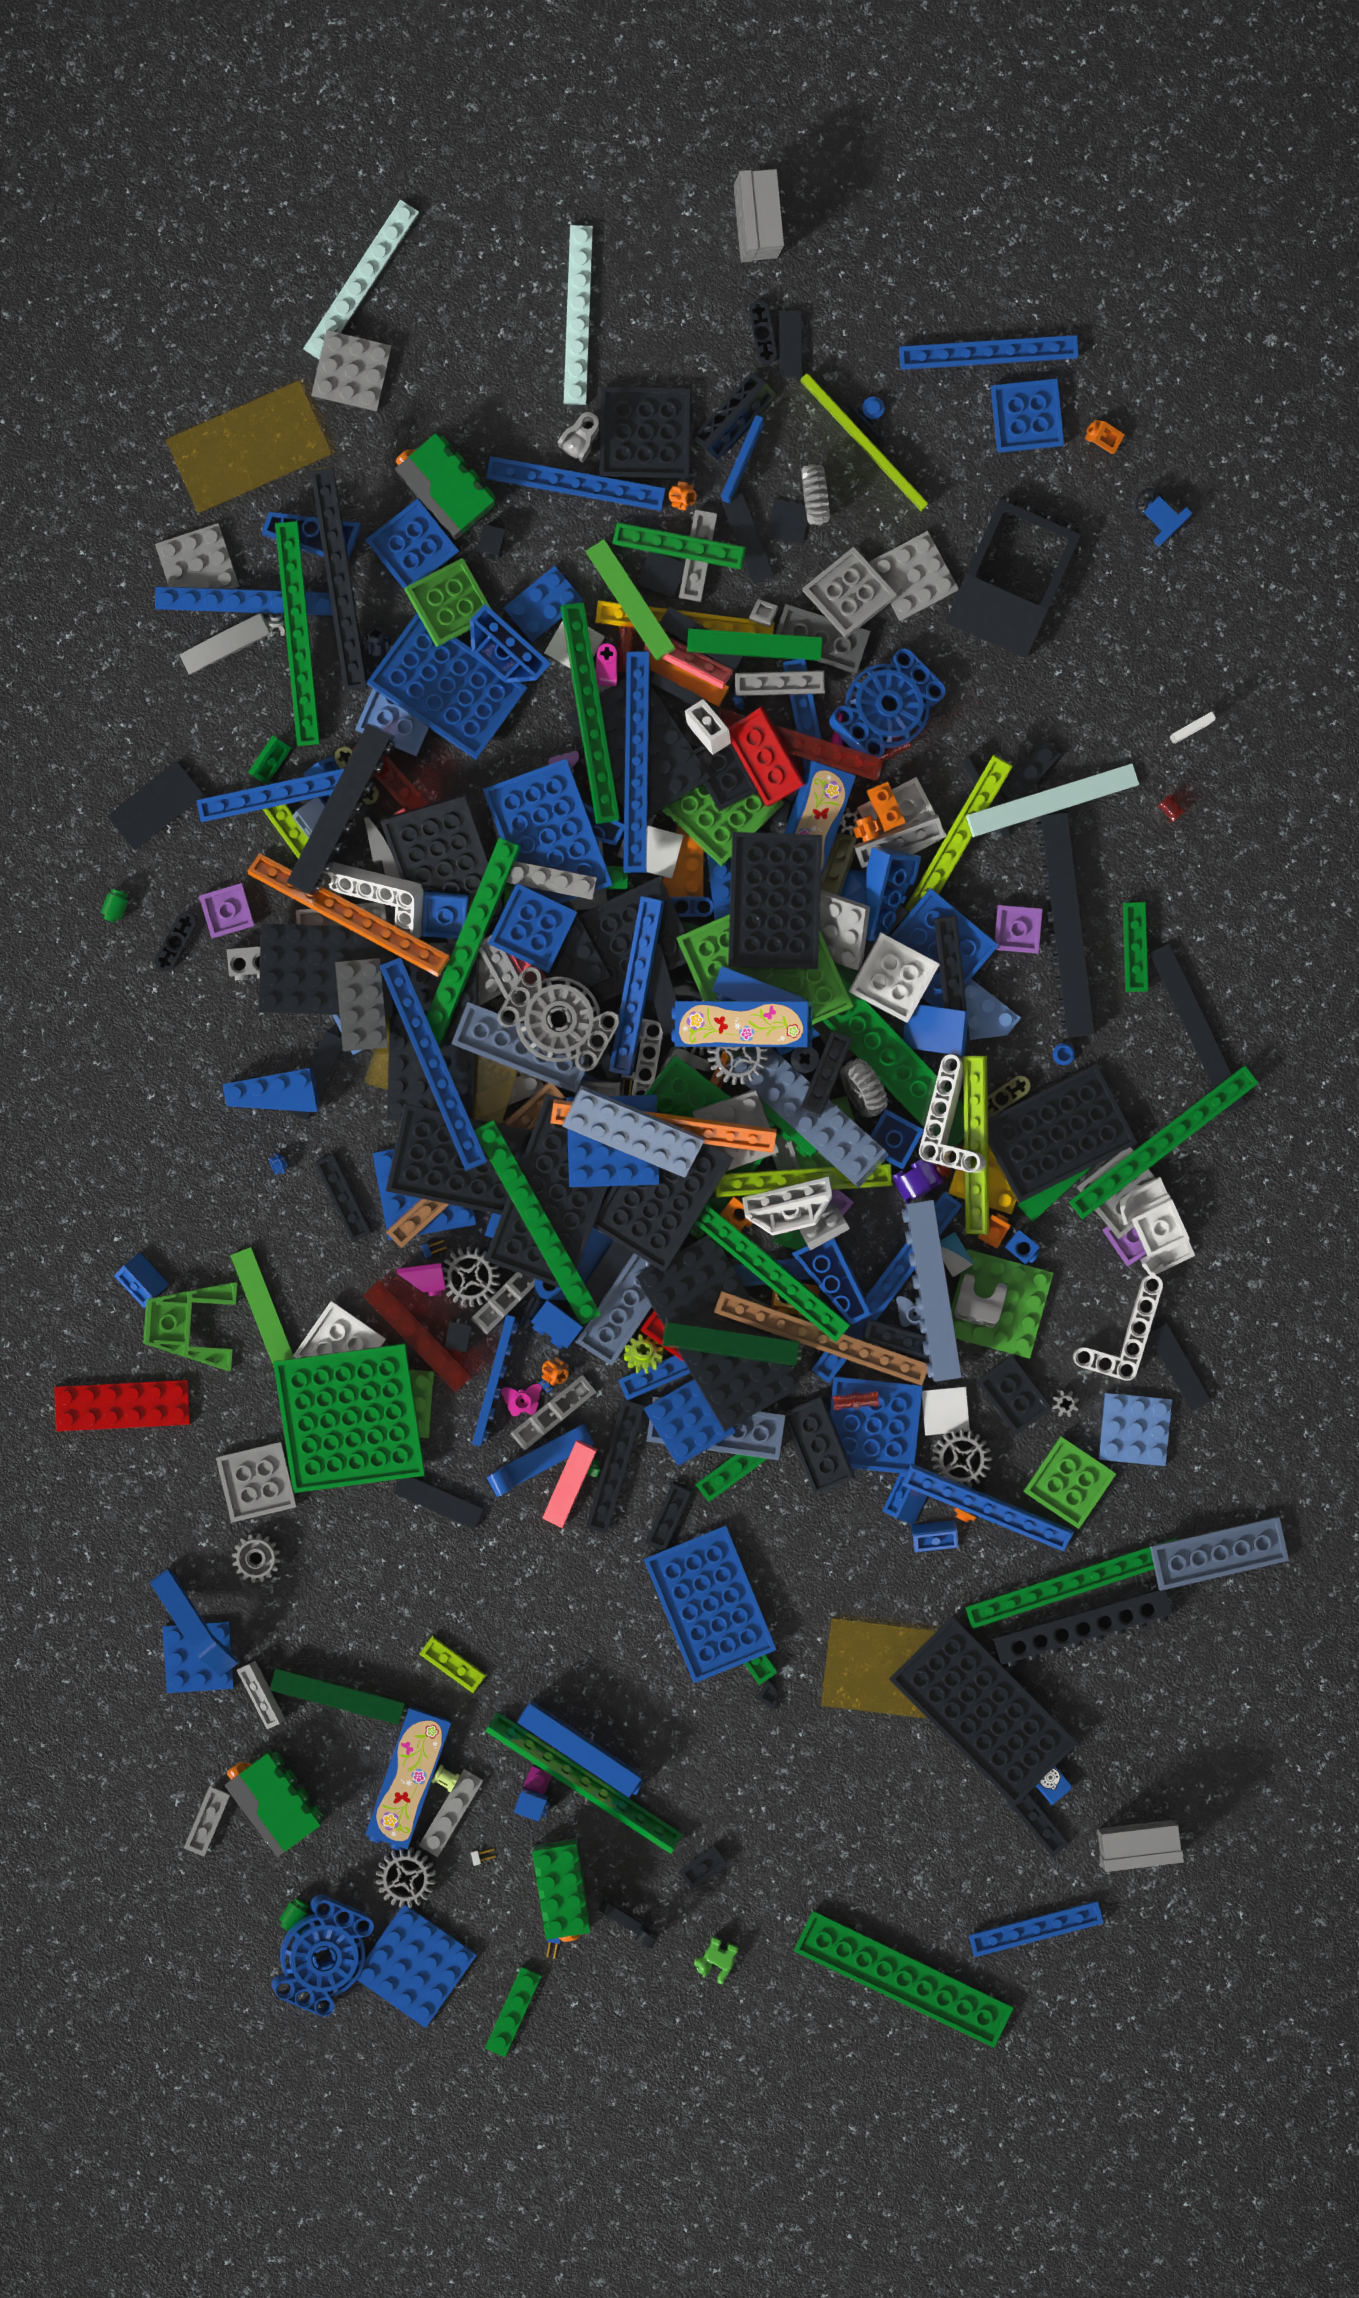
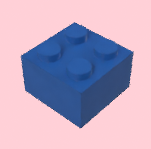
(896, 1137)
(556, 1324)

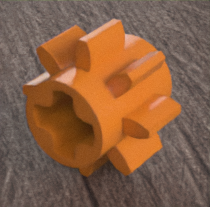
(682, 495)
(867, 828)
(555, 1371)

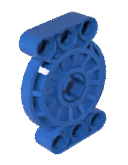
(893, 682)
(334, 1973)

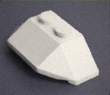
(789, 1207)

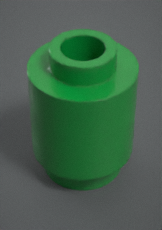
(114, 905)
(293, 1913)

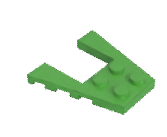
(170, 1318)

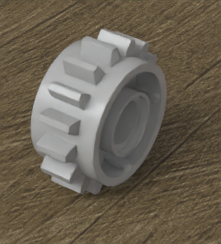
(244, 1561)

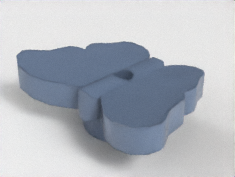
(906, 1310)

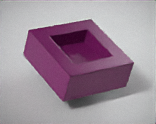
(537, 1780)

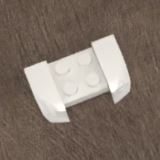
(1156, 1226)

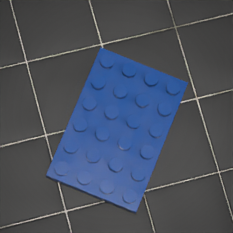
(445, 688)
(549, 823)
(710, 1604)

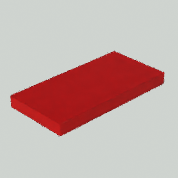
(765, 757)

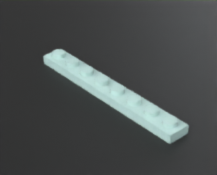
(363, 275)
(578, 315)

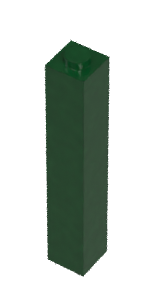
(731, 1344)
(338, 1696)

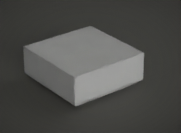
(763, 613)

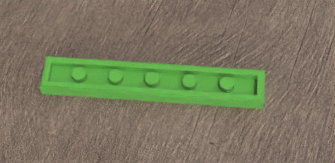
(630, 600)
(262, 1305)

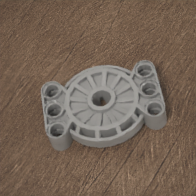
(578, 1013)

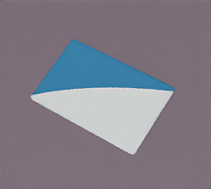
(954, 1254)

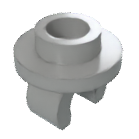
(276, 621)

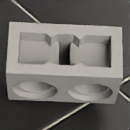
(250, 955)

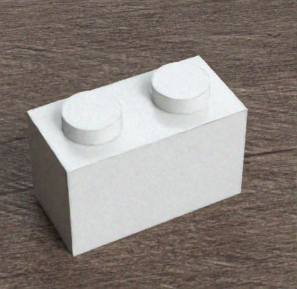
(707, 726)

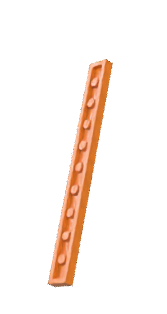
(352, 917)
(714, 1132)

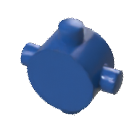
(738, 701)

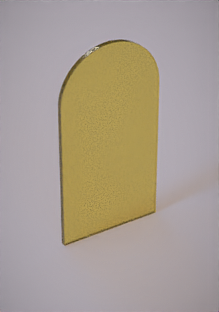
(863, 1660)

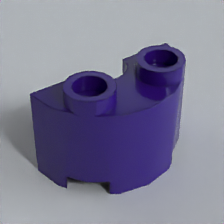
(918, 1180)

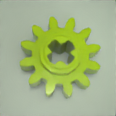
(635, 1357)

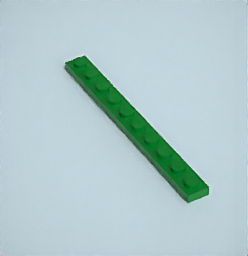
(297, 633)
(589, 713)
(471, 937)
(1163, 1142)
(537, 1222)
(772, 1273)
(1061, 1587)
(584, 1782)

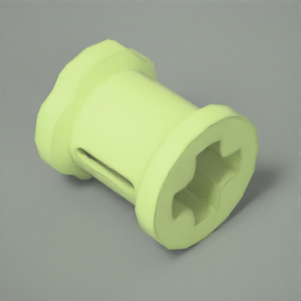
(445, 1778)

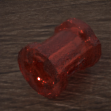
(1173, 805)

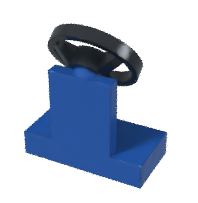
(1160, 514)

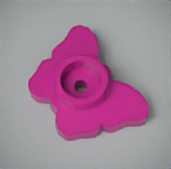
(530, 1396)

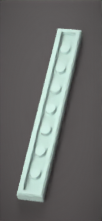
(1052, 800)

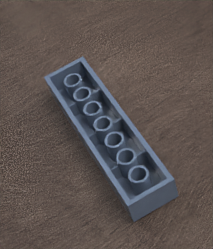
(832, 1135)
(933, 1291)

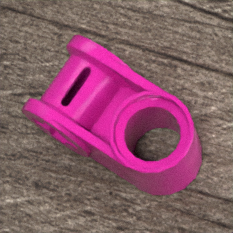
(606, 669)

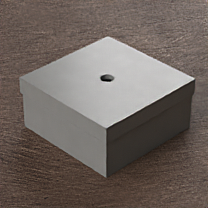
(758, 215)
(1139, 1845)

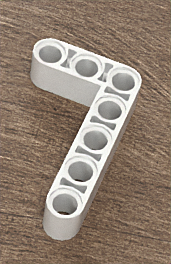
(355, 883)
(651, 1064)
(945, 1121)
(1131, 1336)

